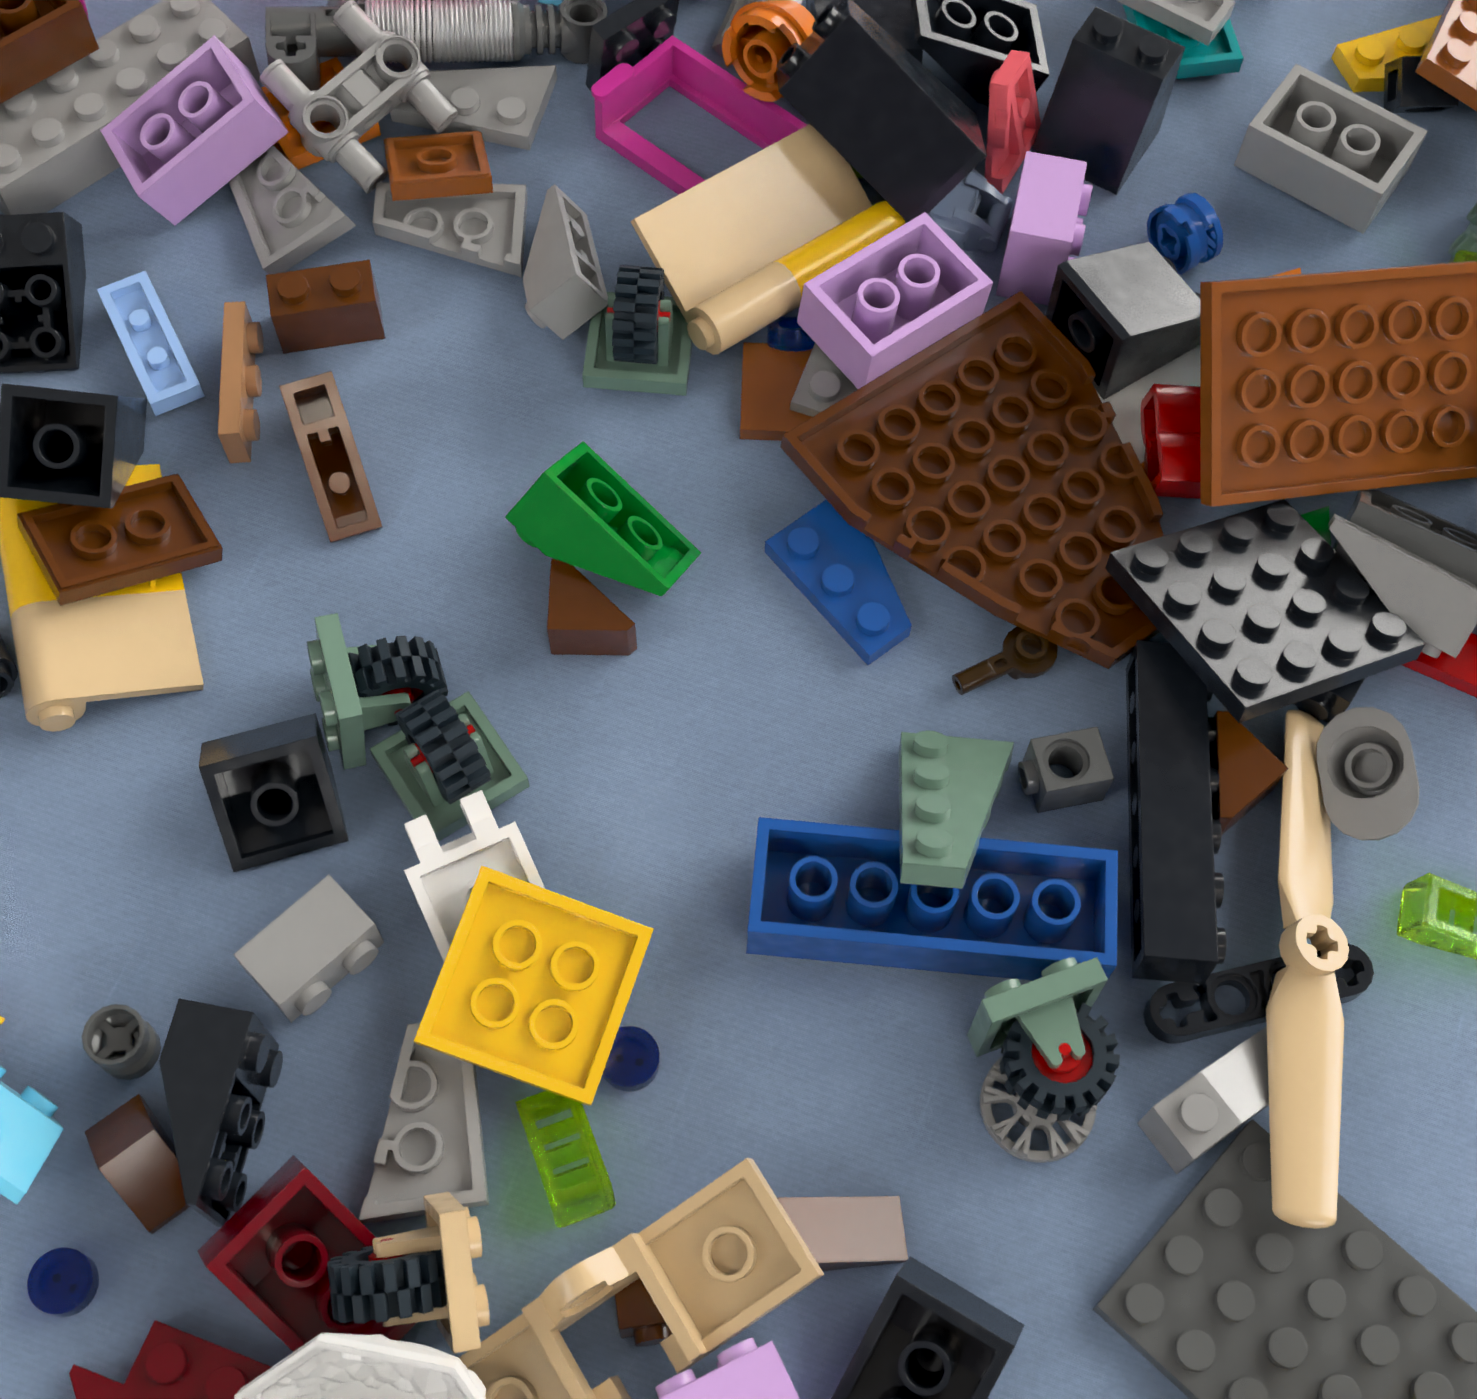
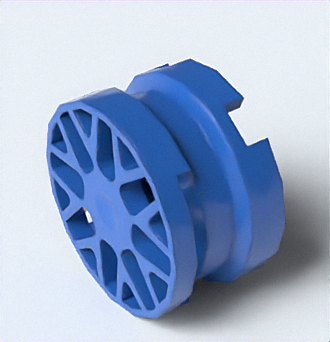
(1184, 231)

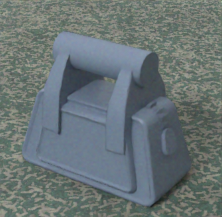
(965, 207)

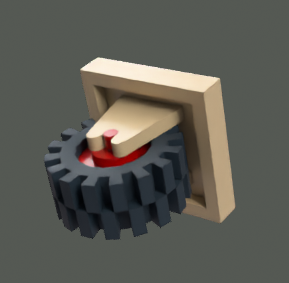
(417, 1277)

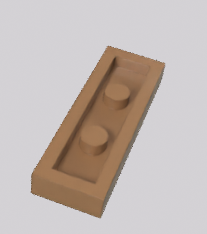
(239, 382)

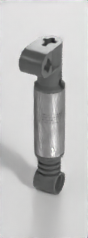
(438, 28)

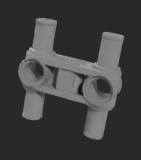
(359, 96)

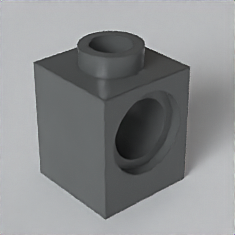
(1078, 751)

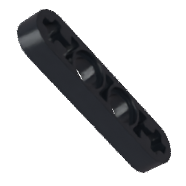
(1252, 982)

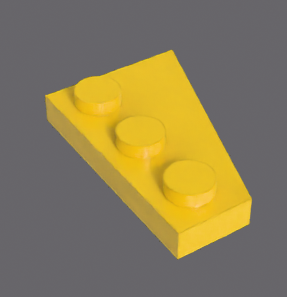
(1364, 58)

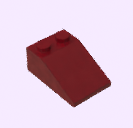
(278, 1256)

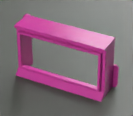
(677, 65)

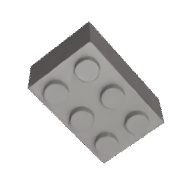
(1329, 148)

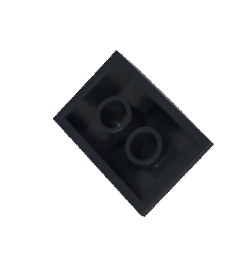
(976, 36)
(930, 1342)

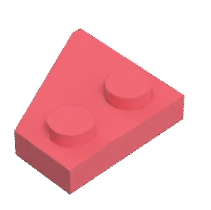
(1011, 118)

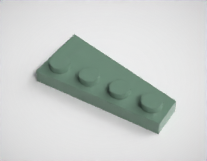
(945, 803)

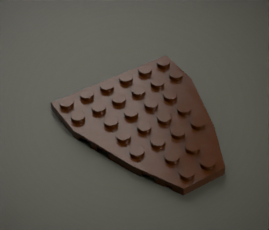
(995, 478)

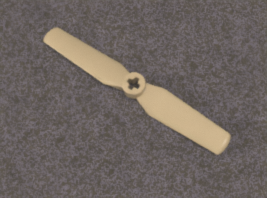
(1304, 1001)

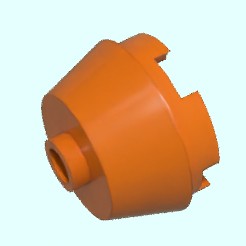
(759, 39)

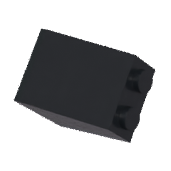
(1109, 98)
(1125, 313)
(68, 444)

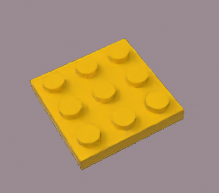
(534, 986)

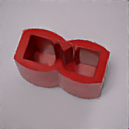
(1172, 439)

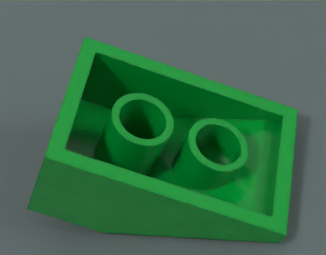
(601, 524)

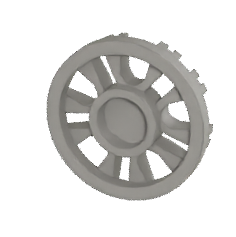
(1028, 1118)

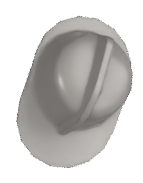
(1367, 773)

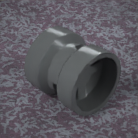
(112, 1032)

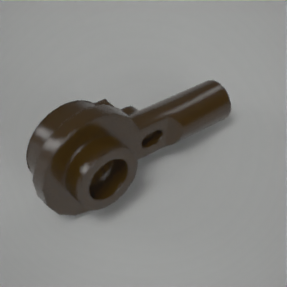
(1021, 656)

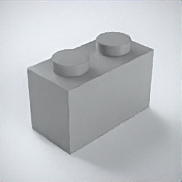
(311, 949)

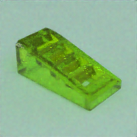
(1426, 915)
(577, 1191)

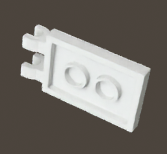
(449, 871)

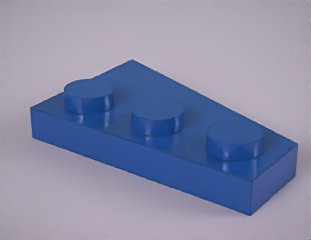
(842, 580)

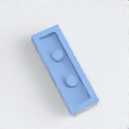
(150, 343)

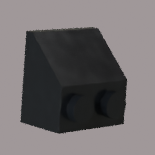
(273, 792)

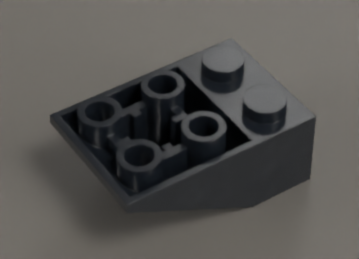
(41, 292)
(214, 1089)

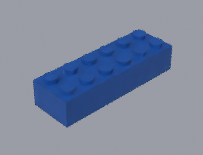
(841, 900)

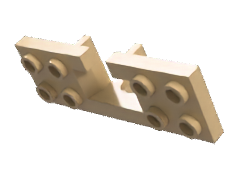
(706, 1266)

